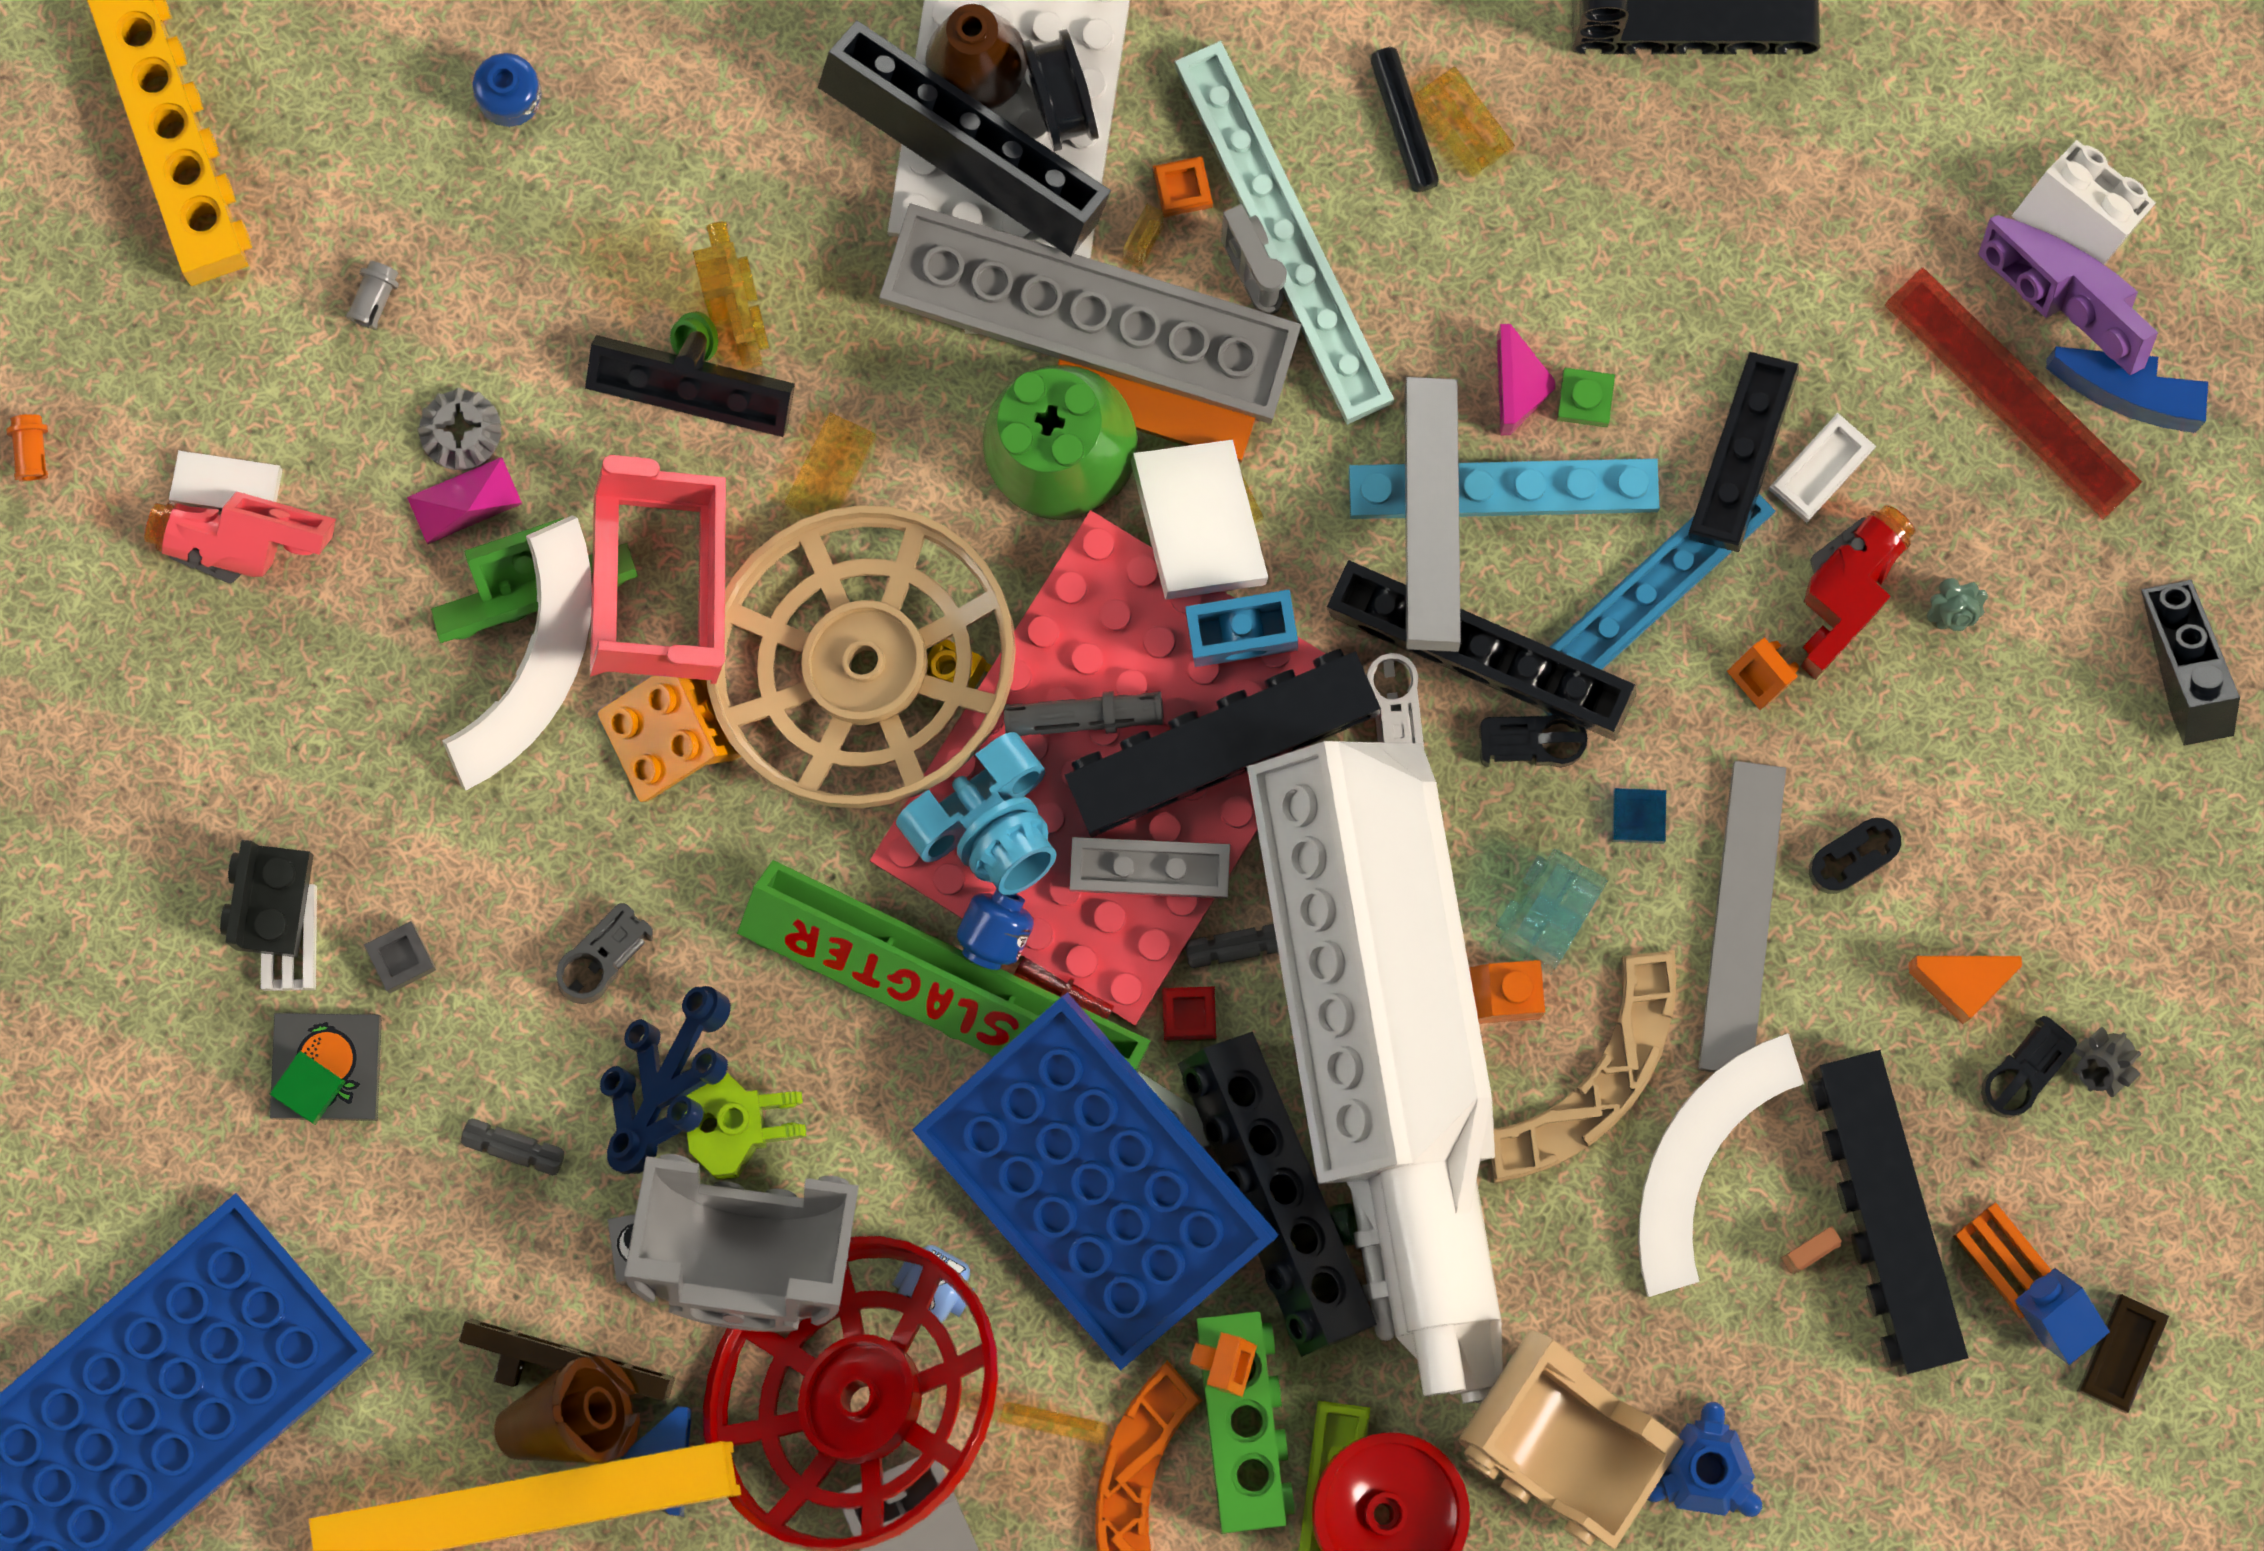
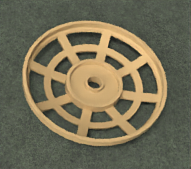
(860, 628)

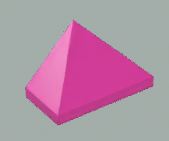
(1521, 380)
(464, 500)

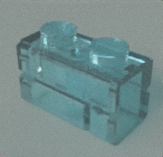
(1552, 909)

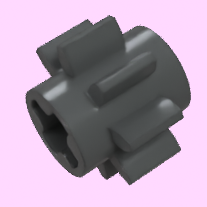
(2106, 1062)

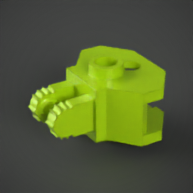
(738, 1127)

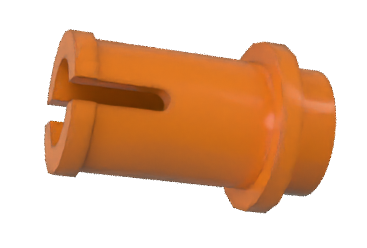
(28, 447)

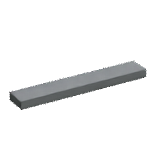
(1432, 514)
(1742, 913)

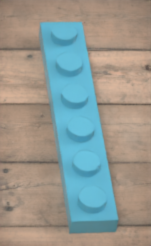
(1519, 488)

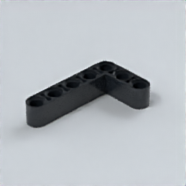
(1696, 24)

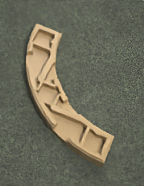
(1612, 1084)

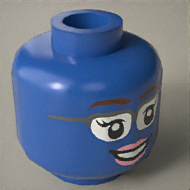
(507, 89)
(995, 929)

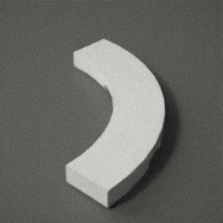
(548, 664)
(1687, 1149)

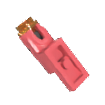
(239, 539)

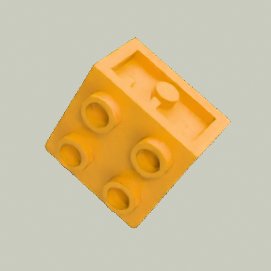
(665, 733)

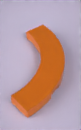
(1134, 1459)

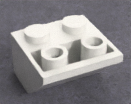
(2086, 203)

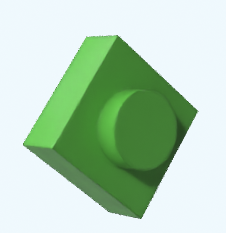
(1586, 397)

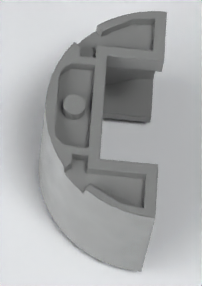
(739, 1252)

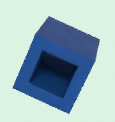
(2062, 1316)

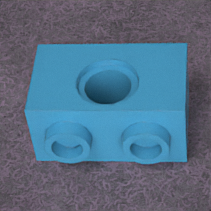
(1242, 628)

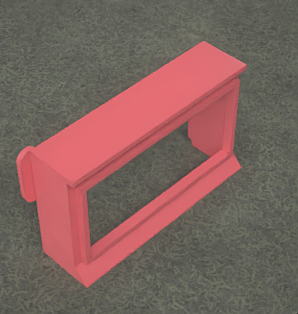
(641, 484)

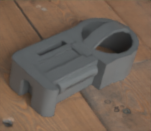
(609, 947)

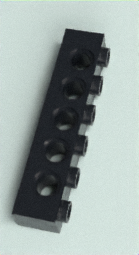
(1491, 655)
(1280, 1167)

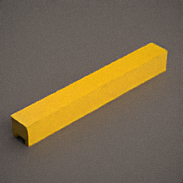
(534, 1503)

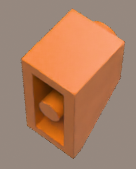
(1508, 991)

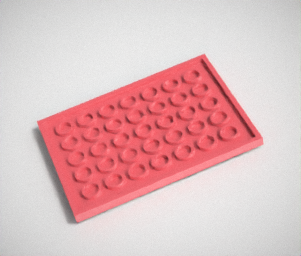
(1089, 633)

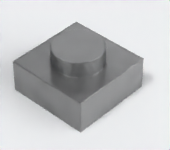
(400, 957)

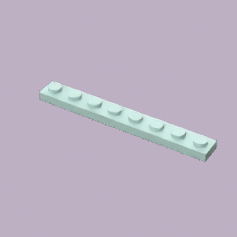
(1267, 193)

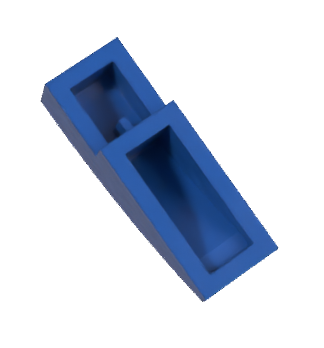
(2139, 396)

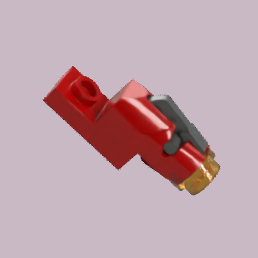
(1846, 578)

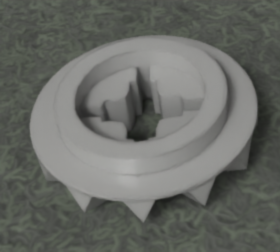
(476, 443)

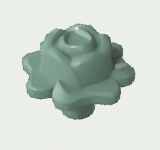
(1957, 605)

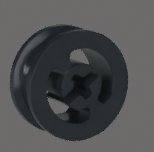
(1060, 90)

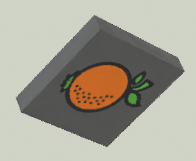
(342, 1044)

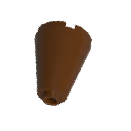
(978, 54)
(572, 1416)

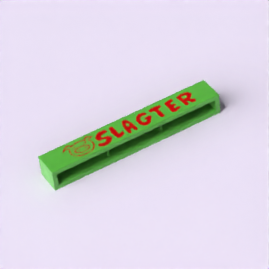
(901, 964)

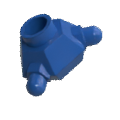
(1709, 1469)

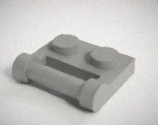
(1259, 274)

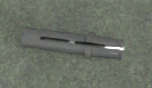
(1085, 714)

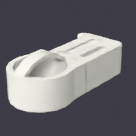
(1398, 717)

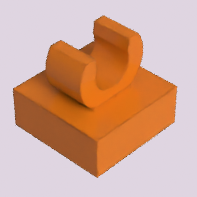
(1763, 672)
(1227, 1364)

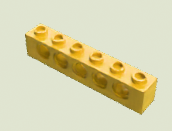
(199, 253)

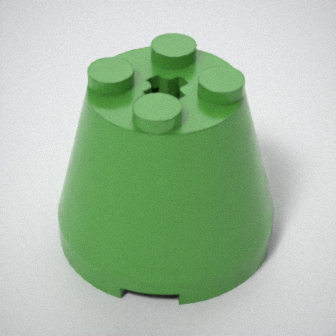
(1076, 464)

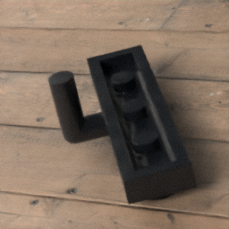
(689, 384)

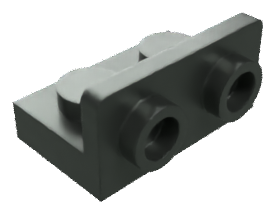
(266, 899)

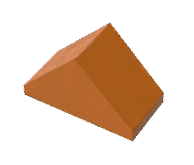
(1963, 982)

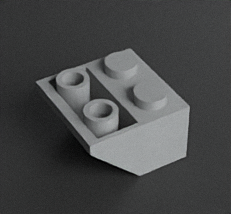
(941, 1531)

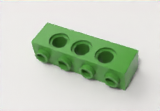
(1238, 1507)

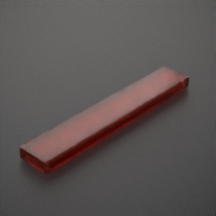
(2013, 393)

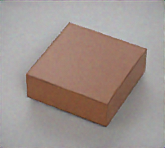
(1812, 1250)

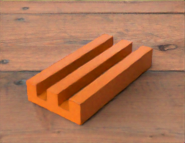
(1985, 1265)

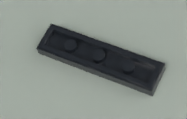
(1744, 451)

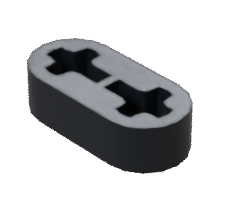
(1848, 845)

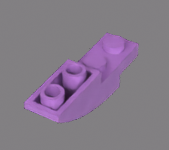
(2066, 279)

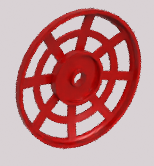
(880, 1425)

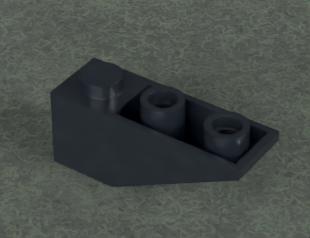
(2191, 664)

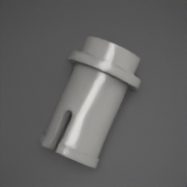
(372, 294)

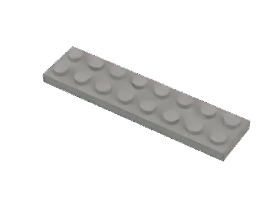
(1089, 313)

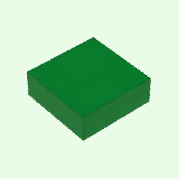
(307, 1088)

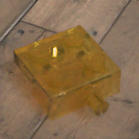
(727, 289)

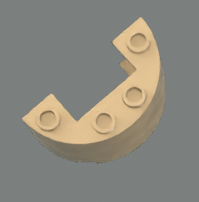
(1568, 1442)

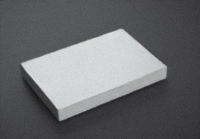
(1199, 519)

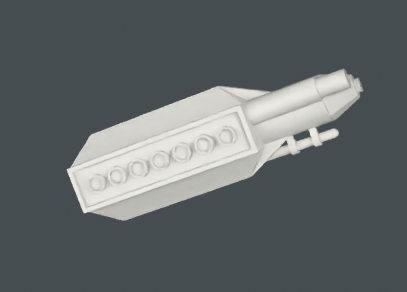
(1387, 1038)

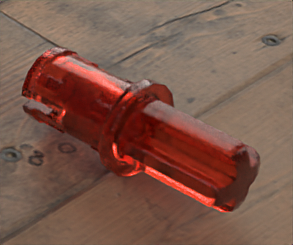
(1048, 981)

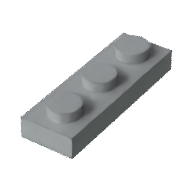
(1149, 867)

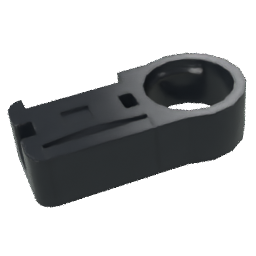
(1522, 739)
(2034, 1063)

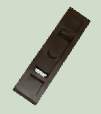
(519, 1347)

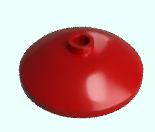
(1407, 1476)

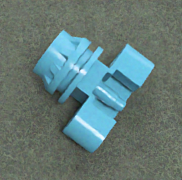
(987, 819)

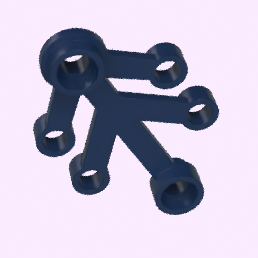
(664, 1085)

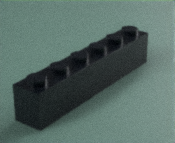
(963, 138)
(1221, 743)
(1888, 1214)

